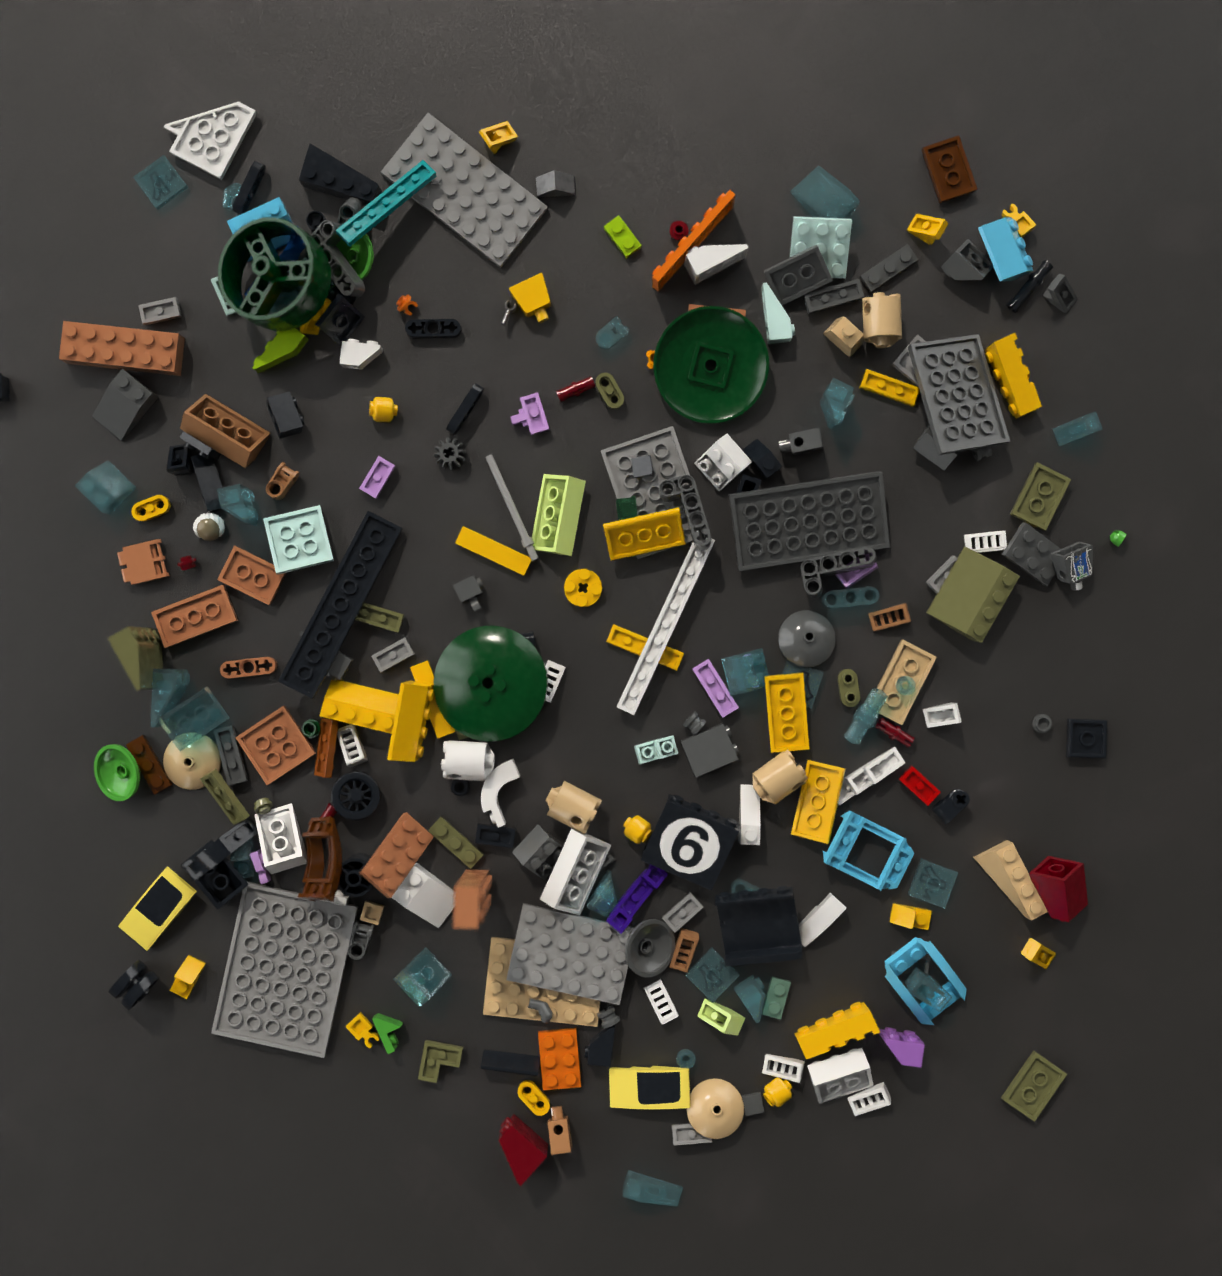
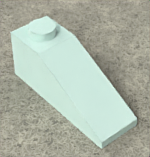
(776, 319)

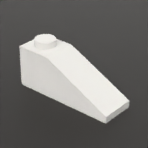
(749, 816)

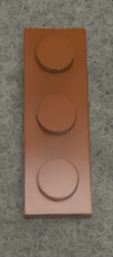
(326, 748)

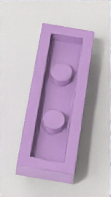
(715, 688)

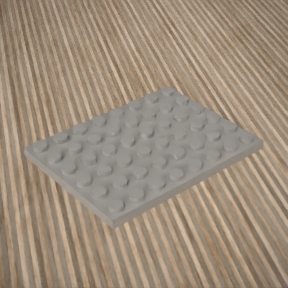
(284, 970)

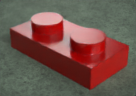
(919, 785)

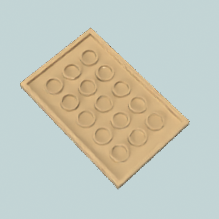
(512, 998)

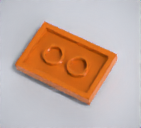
(559, 1059)

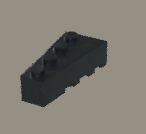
(333, 177)

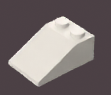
(711, 259)
(280, 839)
(425, 895)

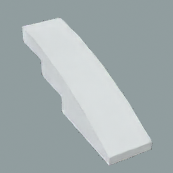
(870, 774)

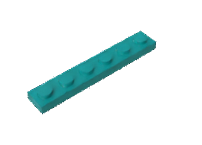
(386, 203)

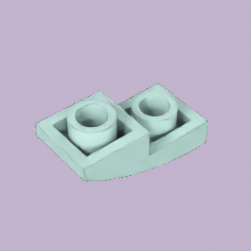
(656, 749)

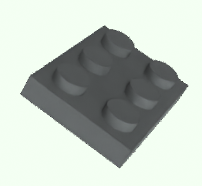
(798, 275)
(1032, 553)

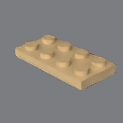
(910, 662)

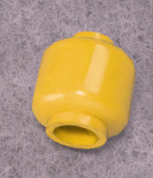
(382, 409)
(637, 829)
(777, 1092)

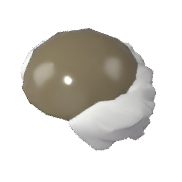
(209, 526)

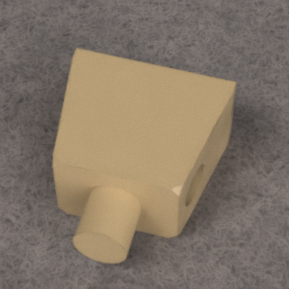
(845, 335)

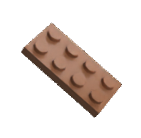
(194, 616)
(396, 855)

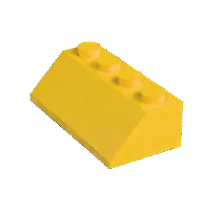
(360, 705)
(410, 721)

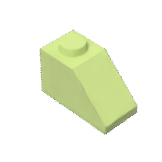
(721, 1017)

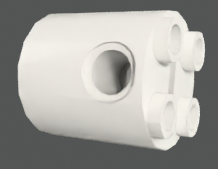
(467, 760)

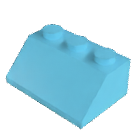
(273, 208)
(1006, 249)

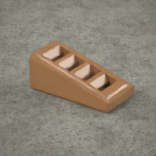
(907, 619)
(686, 938)

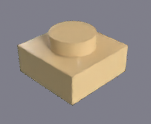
(372, 912)

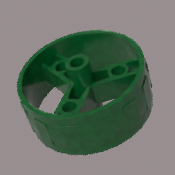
(272, 278)

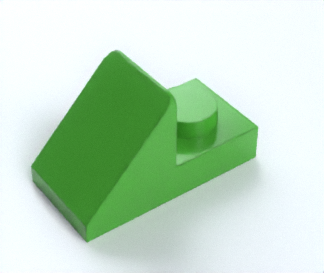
(384, 1027)

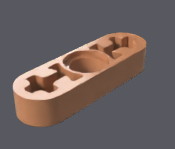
(235, 674)

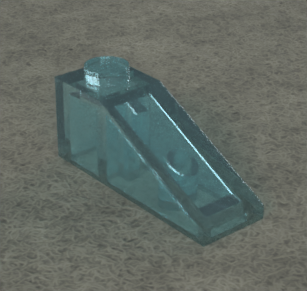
(650, 1190)

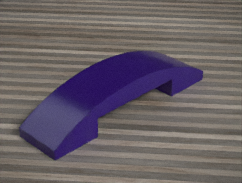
(635, 897)

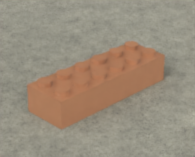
(122, 348)
(472, 898)

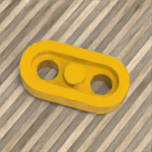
(151, 507)
(532, 1097)

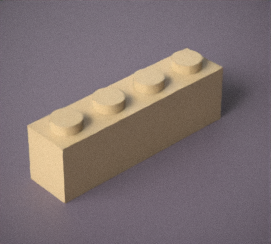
(1011, 876)

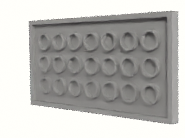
(468, 190)

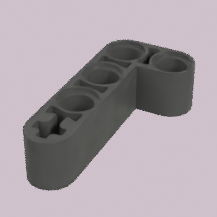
(349, 282)
(690, 512)
(839, 567)

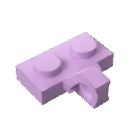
(531, 414)

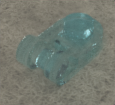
(606, 338)

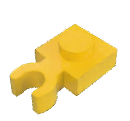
(1024, 222)
(360, 1027)

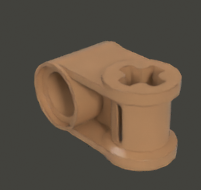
(282, 480)

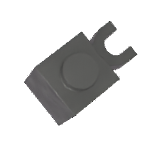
(469, 590)

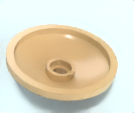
(204, 759)
(703, 1100)

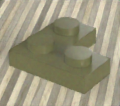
(436, 1054)

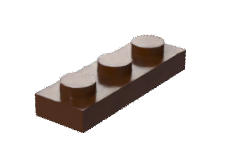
(149, 764)

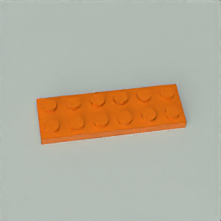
(699, 233)

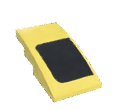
(157, 908)
(649, 1087)

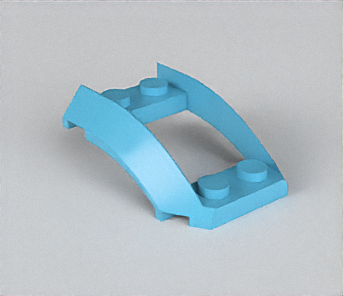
(844, 841)
(906, 958)

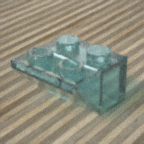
(834, 400)
(238, 502)
(745, 671)

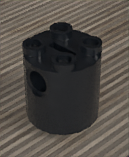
(348, 882)

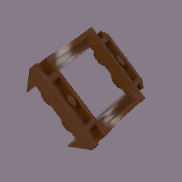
(315, 886)

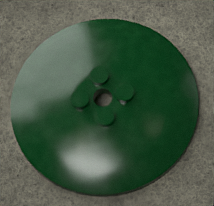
(739, 359)
(517, 687)

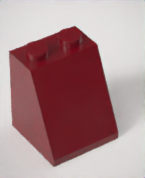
(1061, 887)
(521, 1147)

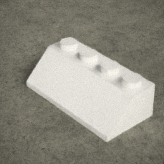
(575, 872)

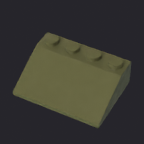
(973, 594)
(139, 653)

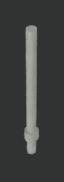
(526, 541)

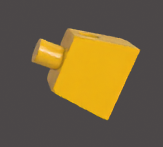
(532, 297)

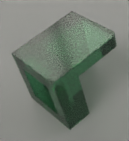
(626, 508)

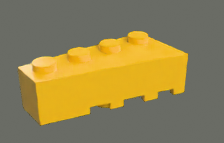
(1012, 376)
(836, 1030)

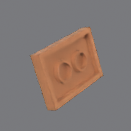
(251, 575)

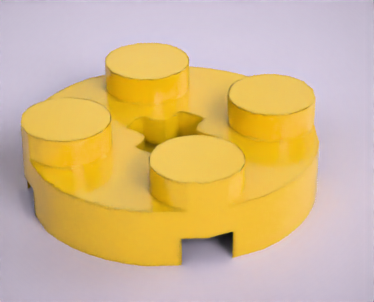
(585, 577)

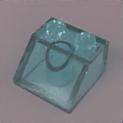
(105, 487)
(422, 977)

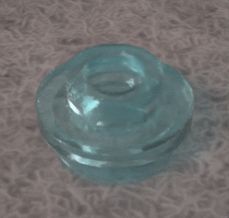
(911, 685)
(685, 1064)

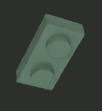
(776, 997)

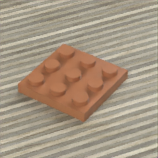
(275, 745)

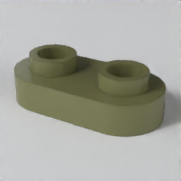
(609, 391)
(847, 688)

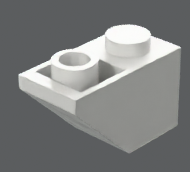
(358, 355)

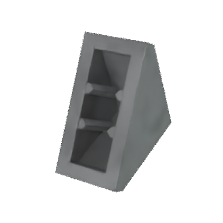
(555, 184)

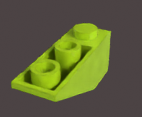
(283, 347)

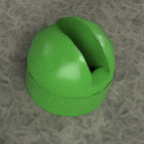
(1117, 537)

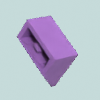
(904, 1045)

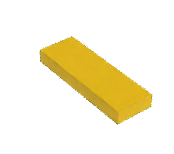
(889, 387)

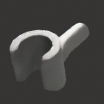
(508, 311)

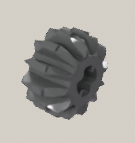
(452, 459)

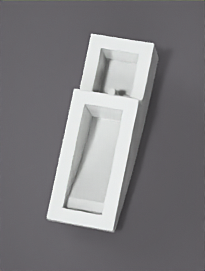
(820, 919)

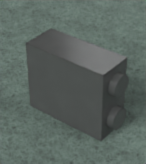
(710, 749)

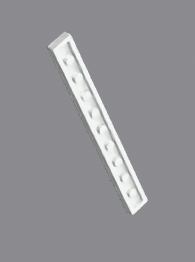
(663, 628)

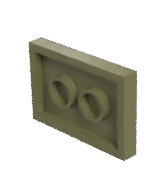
(1040, 496)
(1034, 1085)

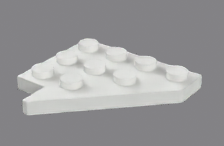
(212, 137)

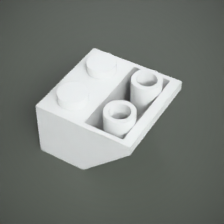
(723, 462)

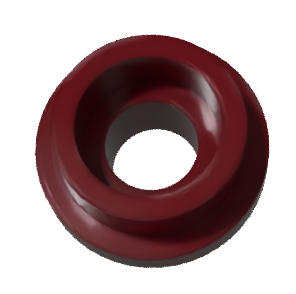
(675, 235)
(187, 562)

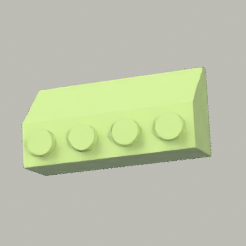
(558, 514)

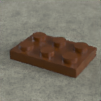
(949, 169)

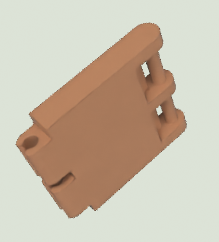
(143, 562)

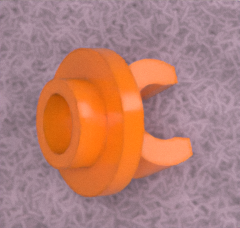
(404, 302)

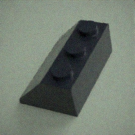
(221, 882)

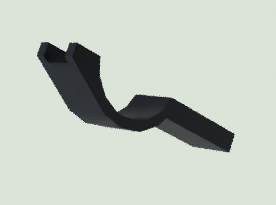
(220, 849)

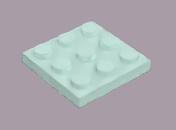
(831, 237)
(298, 539)

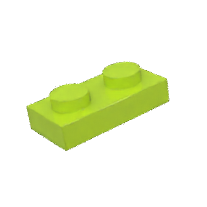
(622, 236)

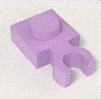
(258, 863)

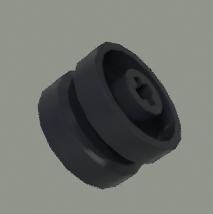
(133, 984)

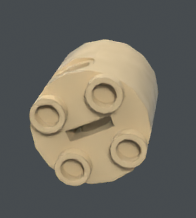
(882, 319)
(778, 778)
(572, 806)

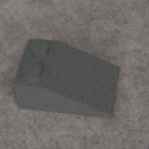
(124, 404)

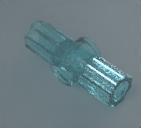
(865, 716)

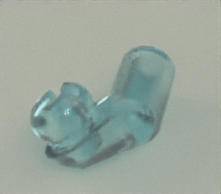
(229, 194)

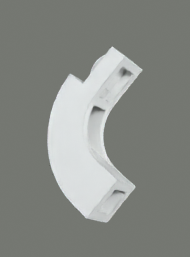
(489, 796)

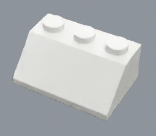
(840, 1075)

